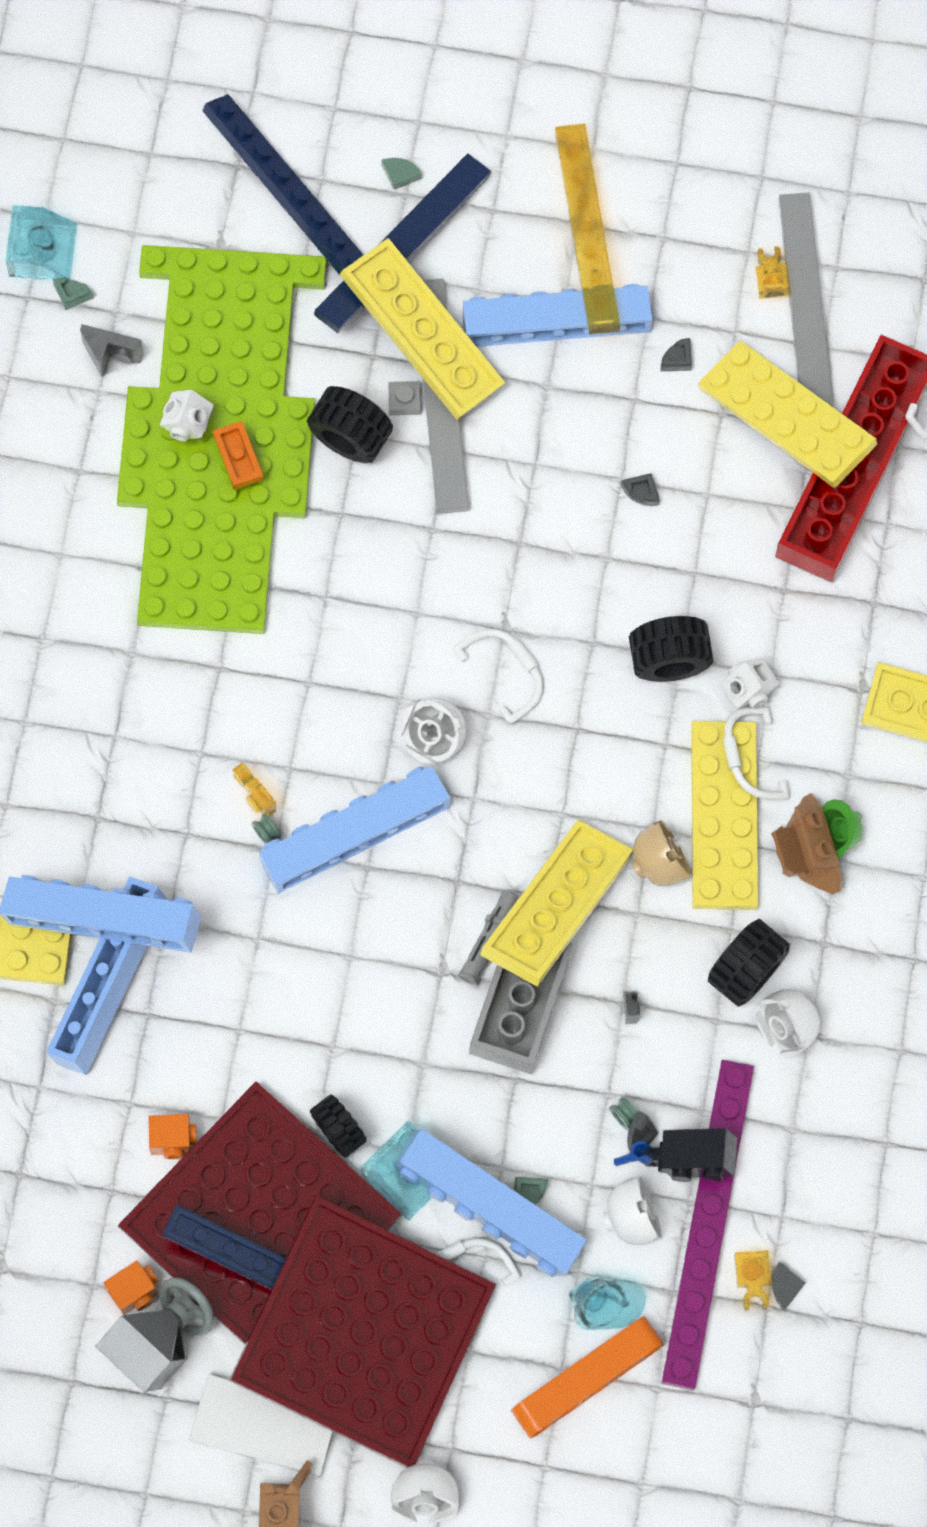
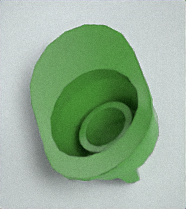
(843, 824)

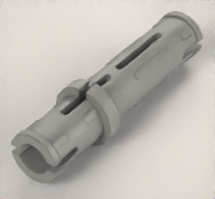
(476, 963)

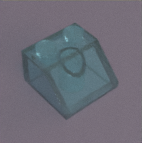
(40, 244)
(384, 1176)

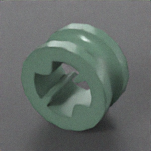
(266, 829)
(623, 1113)

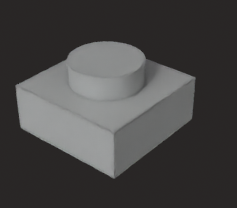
(404, 398)

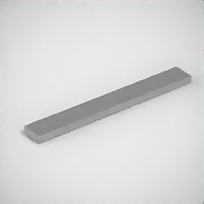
(805, 294)
(444, 441)

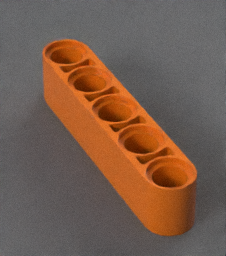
(587, 1377)

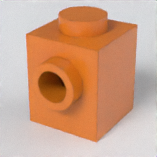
(171, 1135)
(132, 1287)

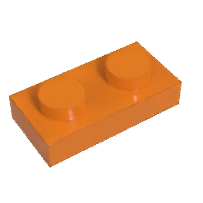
(237, 455)

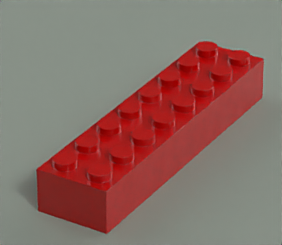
(830, 516)

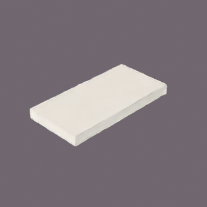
(257, 1428)

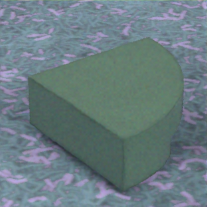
(400, 171)
(72, 292)
(531, 1188)

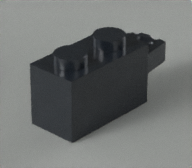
(695, 1154)

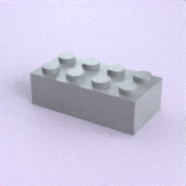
(517, 1016)

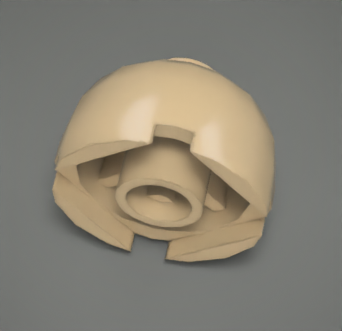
(659, 856)

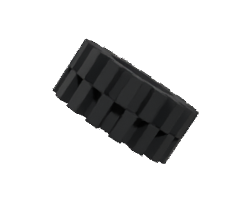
(338, 1125)

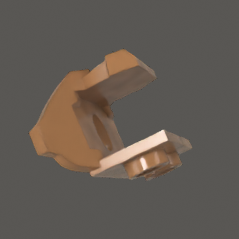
(808, 848)
(281, 1501)

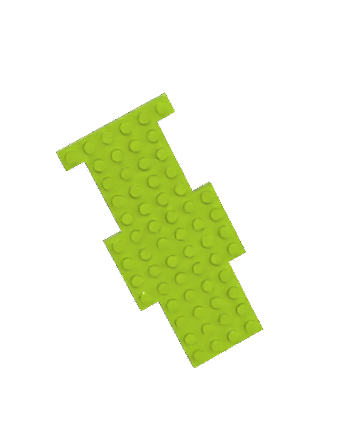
(230, 345)

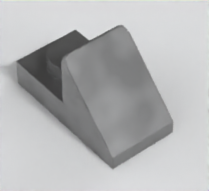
(104, 343)

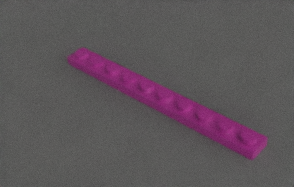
(705, 1237)

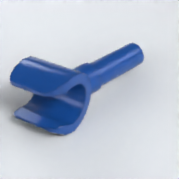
(635, 1155)

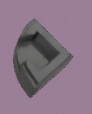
(677, 357)
(641, 490)
(631, 1007)
(641, 1130)
(785, 1285)

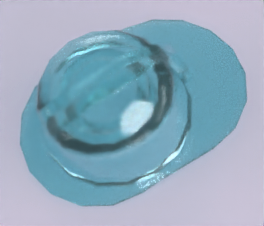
(607, 1303)

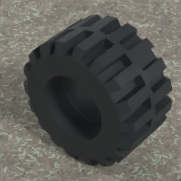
(350, 424)
(671, 648)
(748, 962)

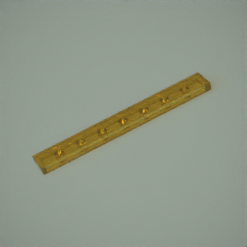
(587, 229)

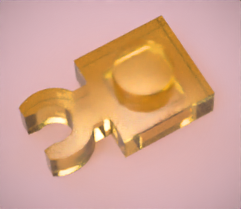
(772, 275)
(258, 796)
(753, 1272)

